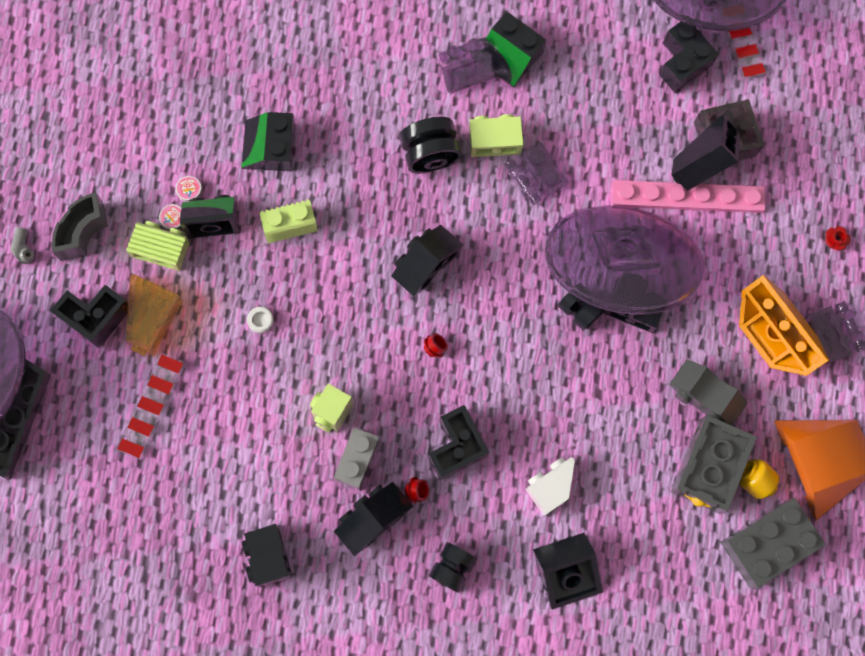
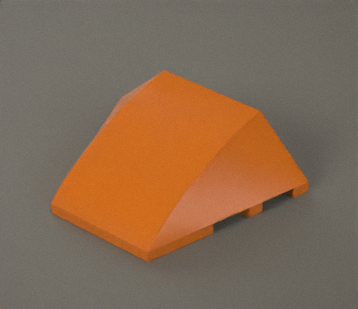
(827, 458)

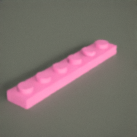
(702, 197)

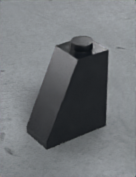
(708, 154)

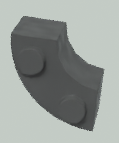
(78, 226)
(707, 392)

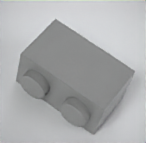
(356, 459)

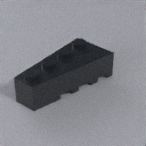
(20, 416)

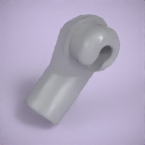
(19, 248)

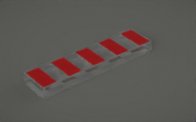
(746, 54)
(151, 406)

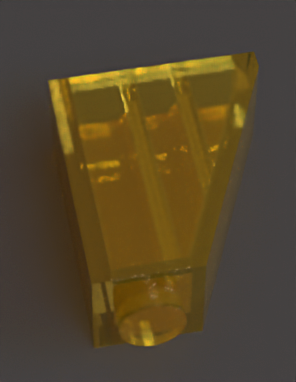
(149, 314)

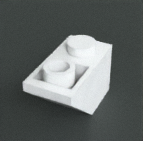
(553, 488)

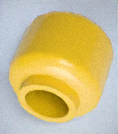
(759, 479)

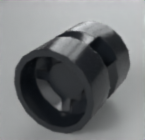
(582, 316)
(453, 566)

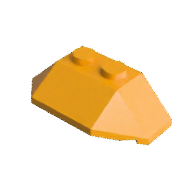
(779, 329)

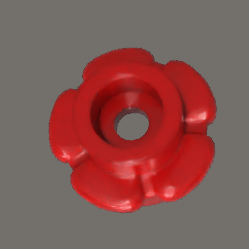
(836, 244)
(435, 345)
(417, 490)

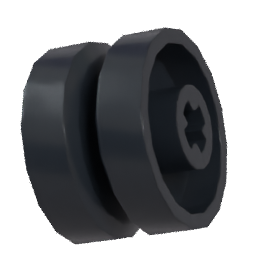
(430, 144)

